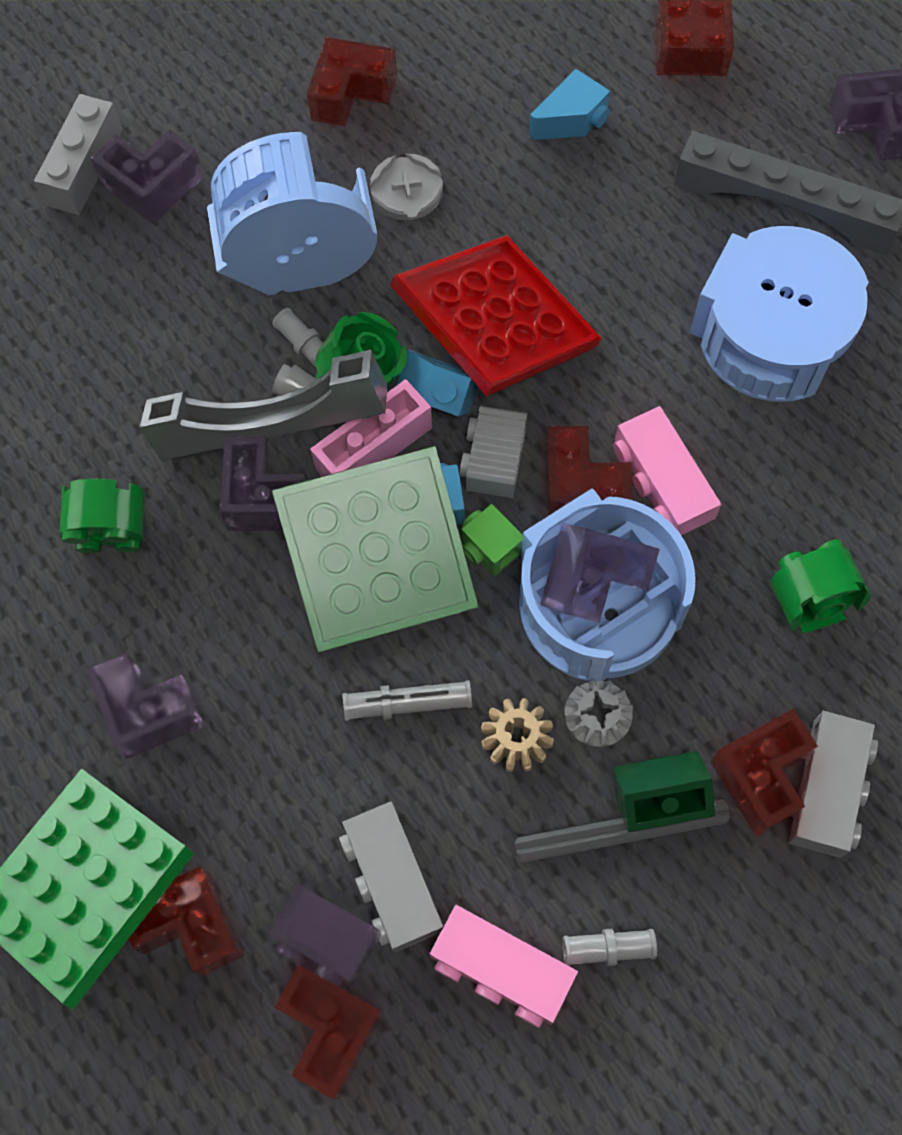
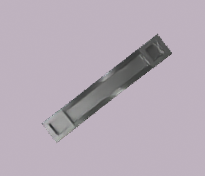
(859, 213)
(189, 426)

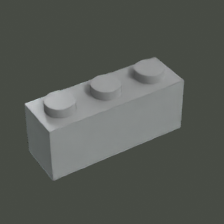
(68, 170)
(834, 785)
(390, 878)

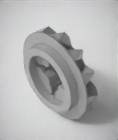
(586, 727)

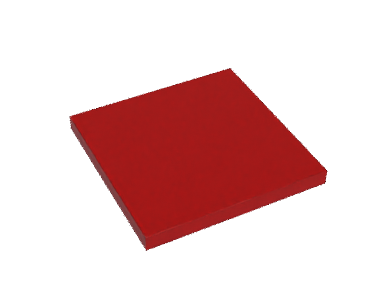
(495, 313)

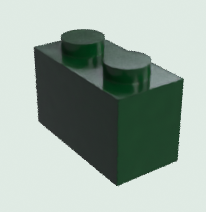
(663, 791)

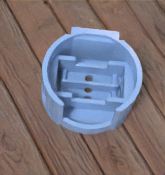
(304, 230)
(770, 341)
(644, 616)

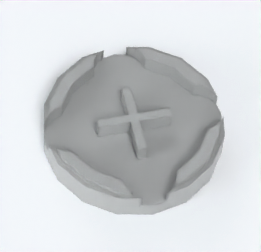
(406, 187)

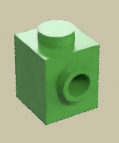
(490, 540)

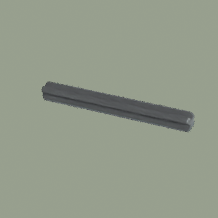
(605, 834)

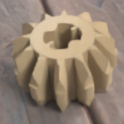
(532, 729)

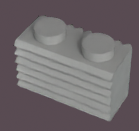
(495, 451)

